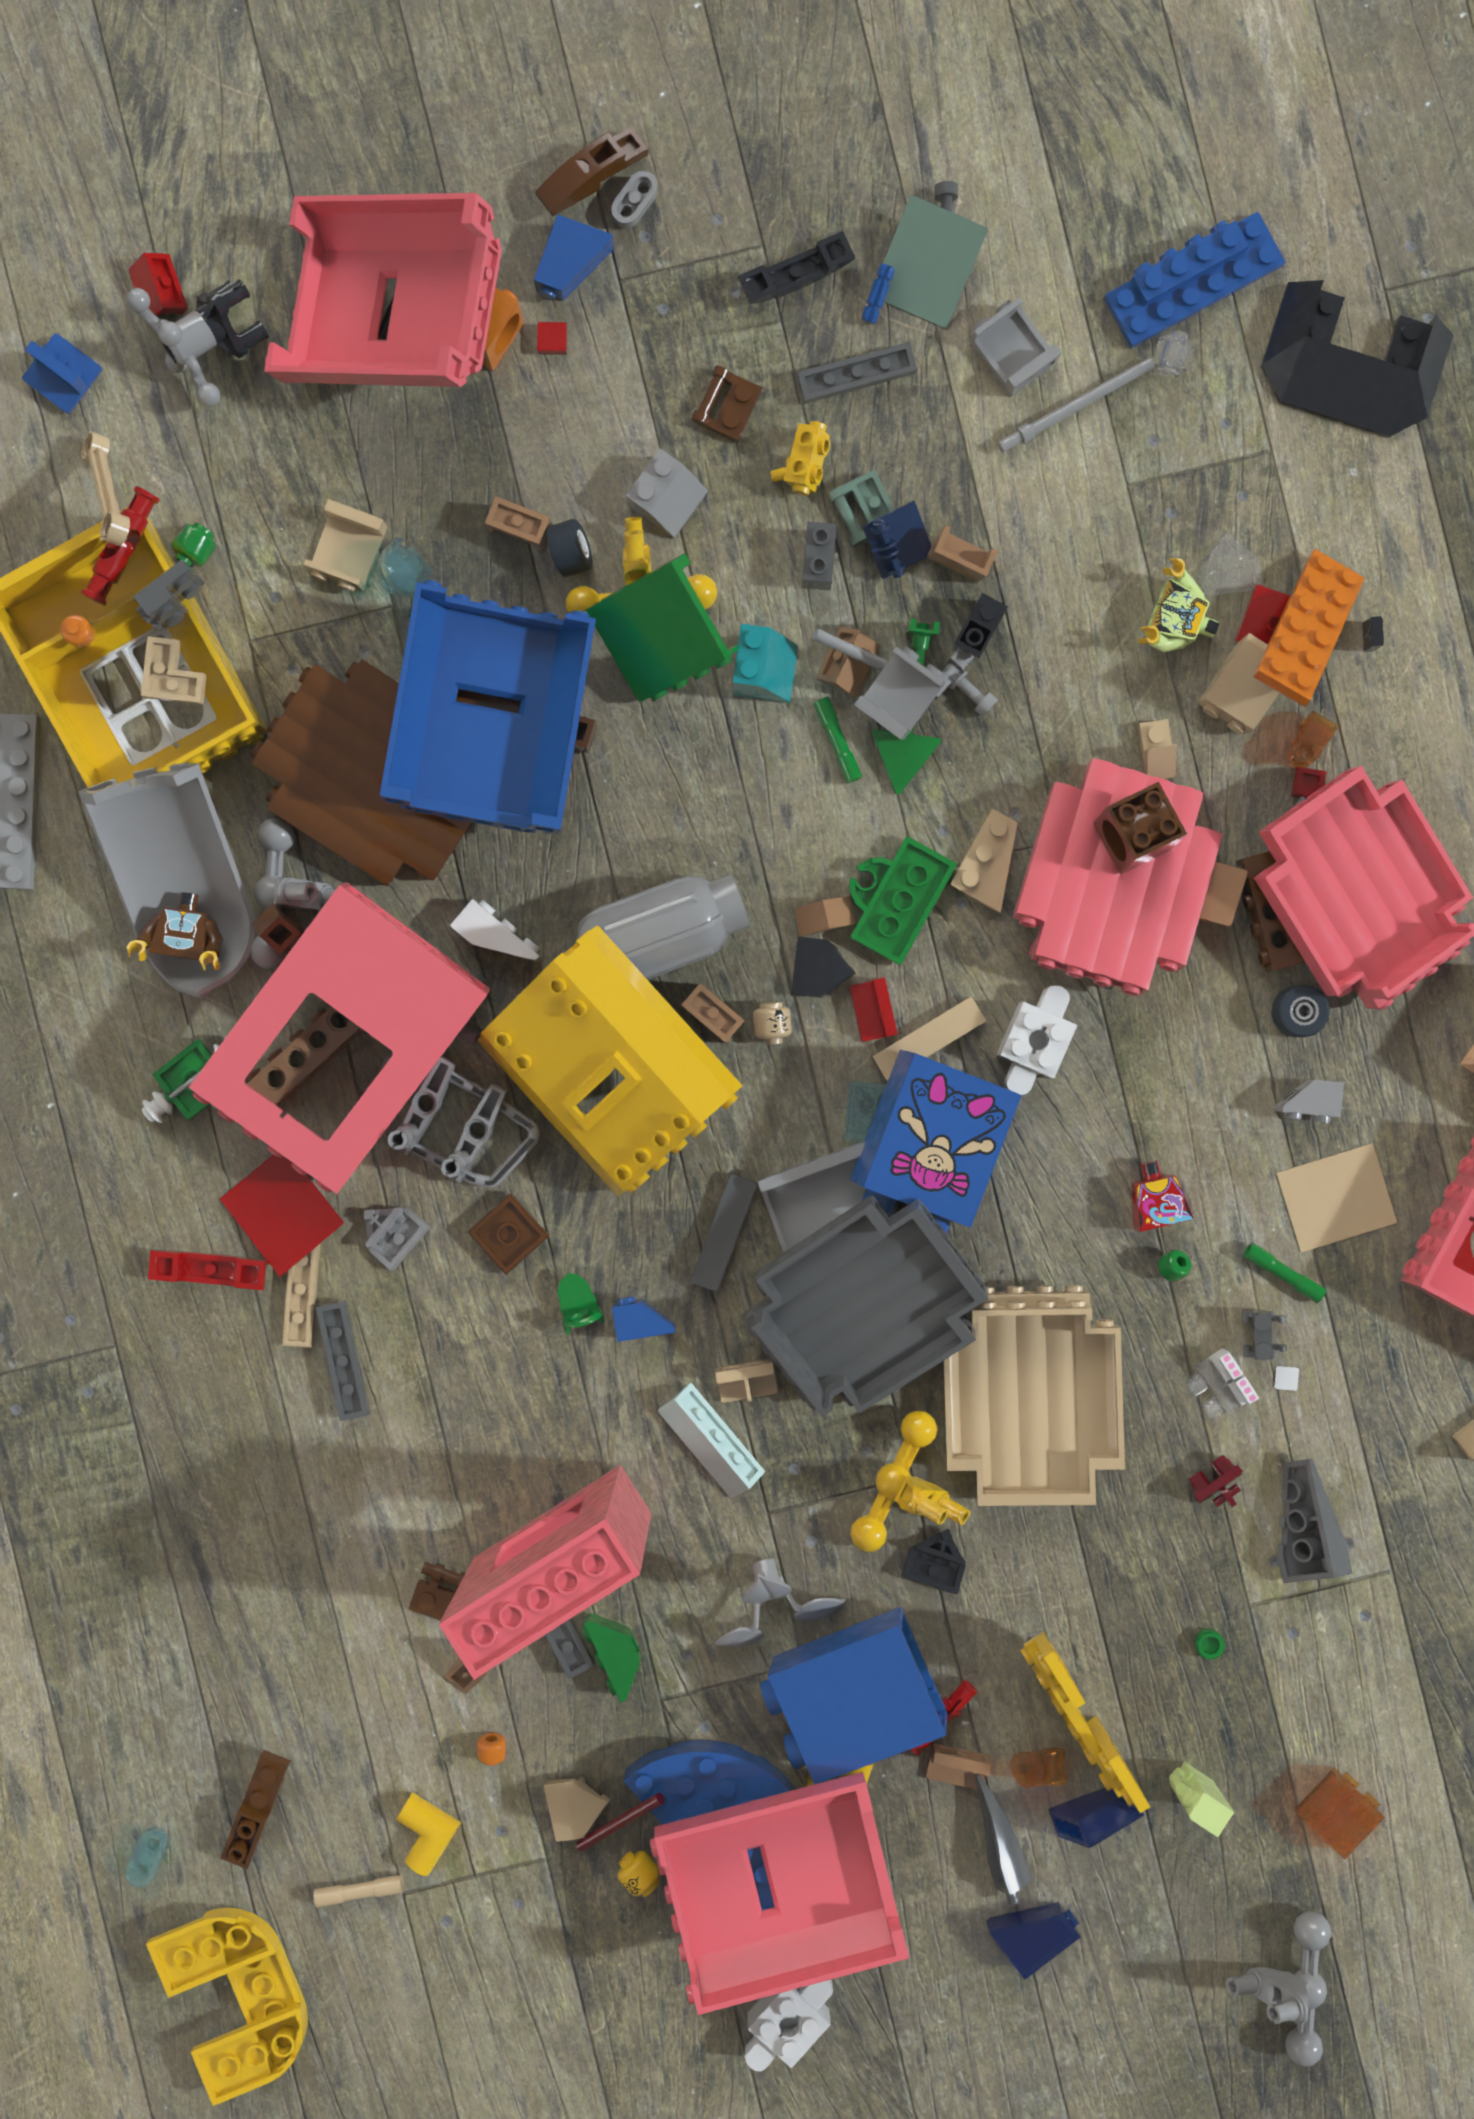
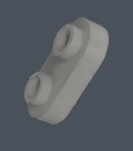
(633, 200)

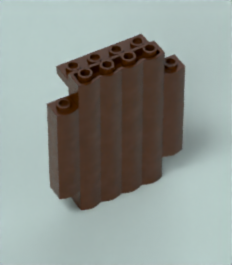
(331, 770)

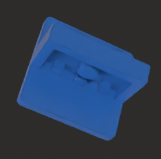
(60, 372)

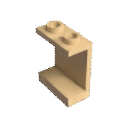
(347, 547)

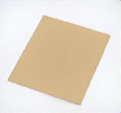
(1336, 1197)

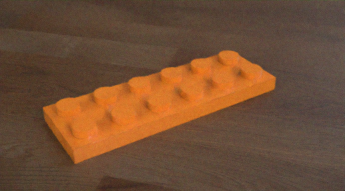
(1309, 627)

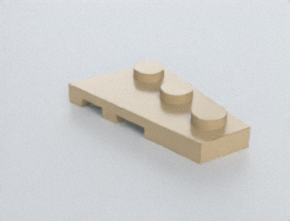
(987, 862)

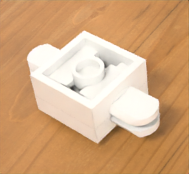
(1036, 1039)
(774, 2024)

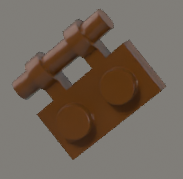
(429, 1596)

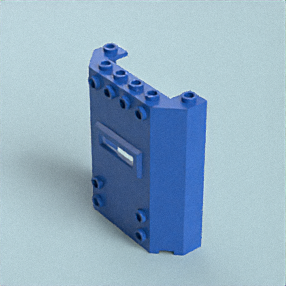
(475, 758)

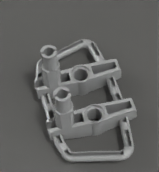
(469, 1146)

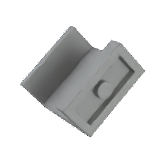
(901, 692)

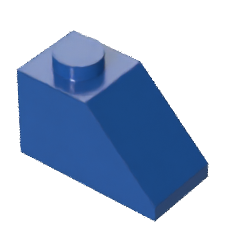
(639, 1320)

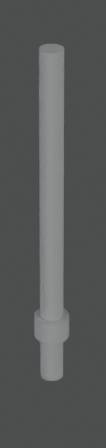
(1028, 431)

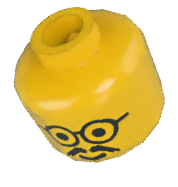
(638, 1873)

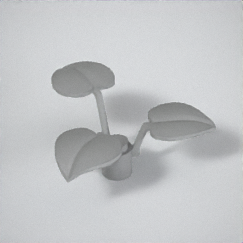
(768, 1587)

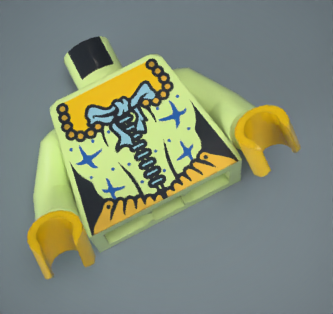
(1178, 612)

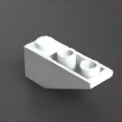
(485, 931)

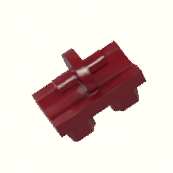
(1227, 1473)

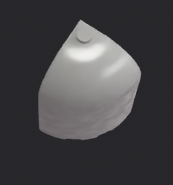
(166, 841)

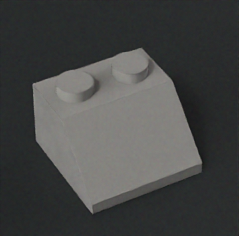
(666, 493)

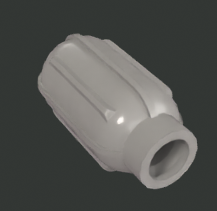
(671, 922)

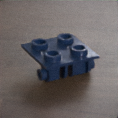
(897, 540)

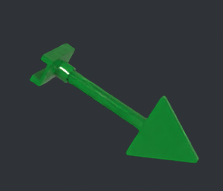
(907, 756)

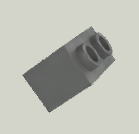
(819, 555)

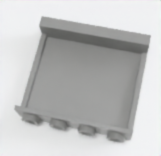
(811, 1194)

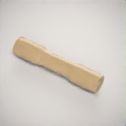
(378, 1888)

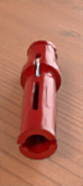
(953, 1706)

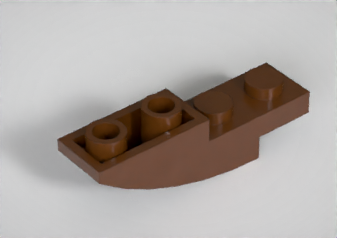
(589, 167)
(255, 1809)

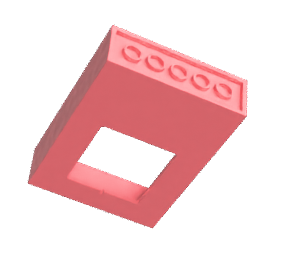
(379, 980)
(548, 1572)

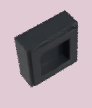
(1373, 633)

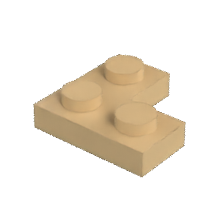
(163, 680)

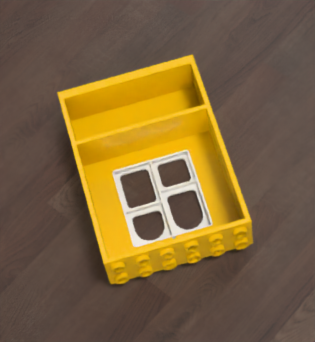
(31, 616)

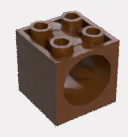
(1139, 828)

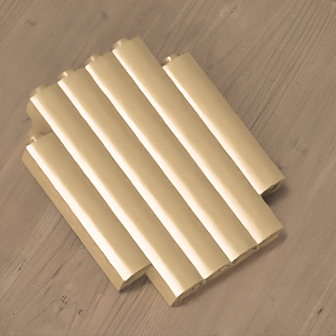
(1036, 1398)

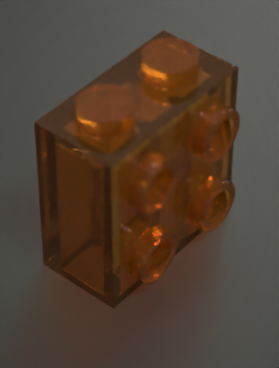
(1340, 1812)

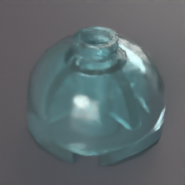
(402, 568)

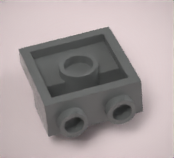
(163, 597)

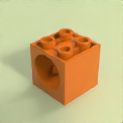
(503, 327)

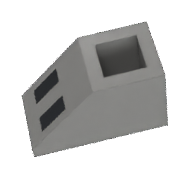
(1314, 1098)

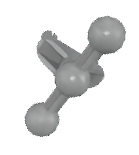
(277, 837)
(1293, 1995)

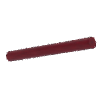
(620, 1822)

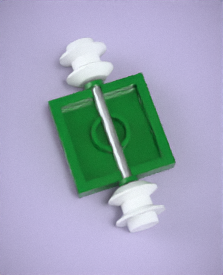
(175, 1079)

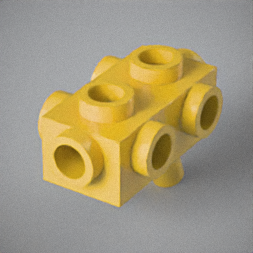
(806, 459)

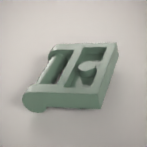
(871, 501)

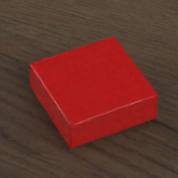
(552, 338)
(1307, 781)

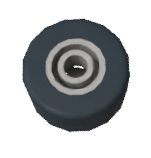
(1290, 1014)

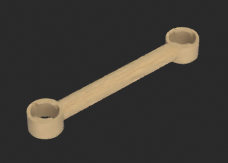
(114, 525)

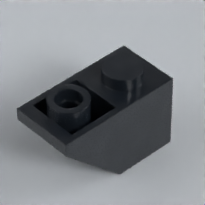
(980, 625)

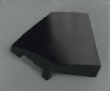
(818, 968)
(936, 1563)

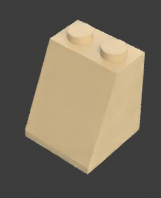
(1235, 692)

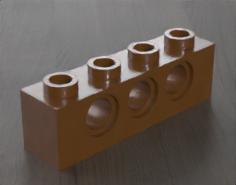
(1261, 927)

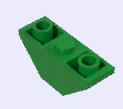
(615, 1652)

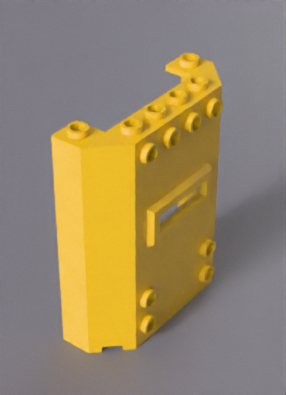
(580, 1025)

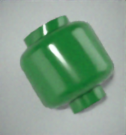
(193, 544)

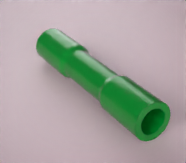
(831, 724)
(1299, 1282)

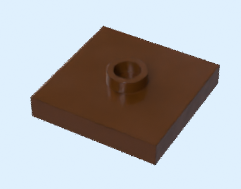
(508, 1233)

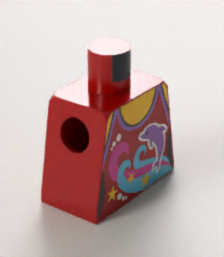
(1158, 1200)

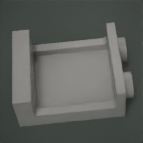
(1013, 347)

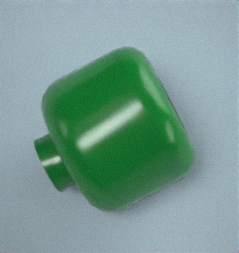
(1174, 1265)

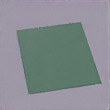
(931, 260)

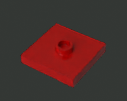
(1262, 613)

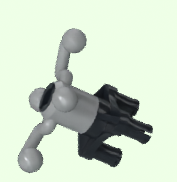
(200, 332)

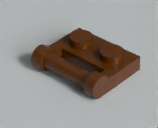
(736, 407)

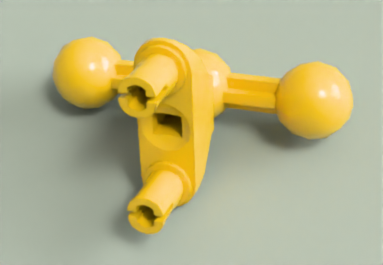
(635, 565)
(910, 1492)

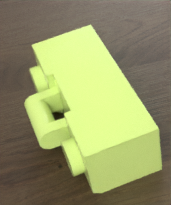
(1201, 1798)

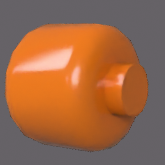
(77, 631)
(491, 1748)

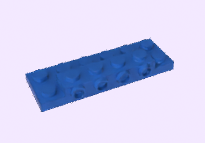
(1193, 278)

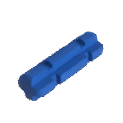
(878, 293)

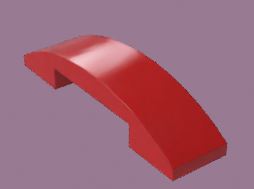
(207, 1268)

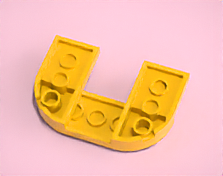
(1090, 1734)
(265, 1988)

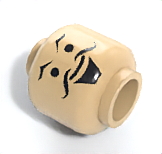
(772, 1022)

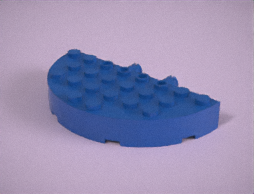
(707, 1778)

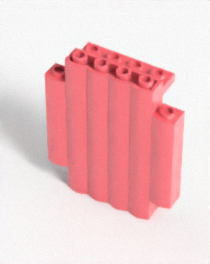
(1364, 889)
(1108, 921)

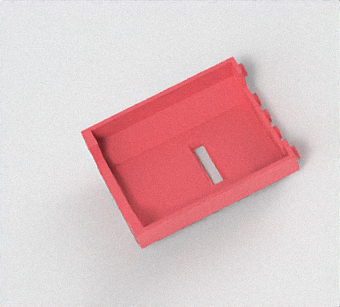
(442, 296)
(825, 1883)

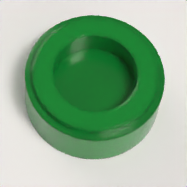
(1209, 1643)

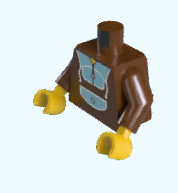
(181, 934)

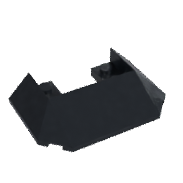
(1345, 383)

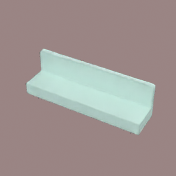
(711, 1441)

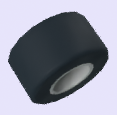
(569, 547)

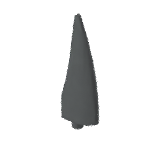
(1003, 1850)

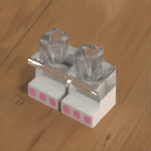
(1224, 1381)

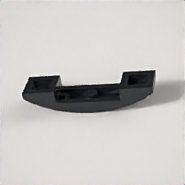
(798, 271)

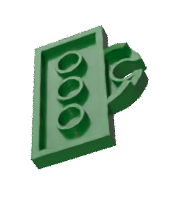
(898, 898)

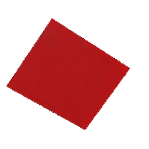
(281, 1212)

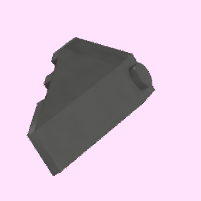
(1311, 1536)

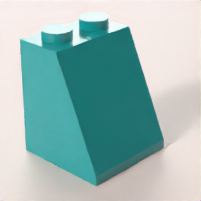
(764, 664)

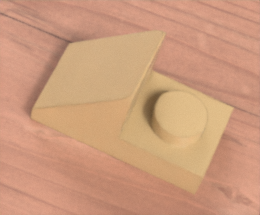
(1157, 750)

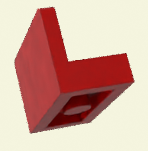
(158, 278)
(873, 1009)

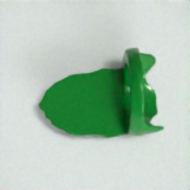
(577, 1303)

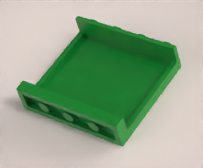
(659, 631)

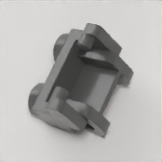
(1262, 1334)

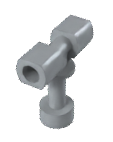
(955, 675)

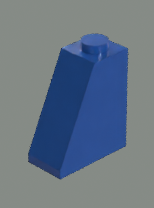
(570, 257)

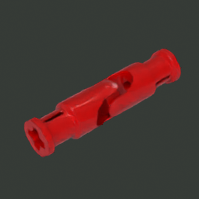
(115, 558)

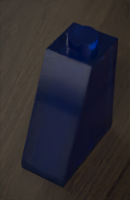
(1092, 1817)
(1034, 1935)

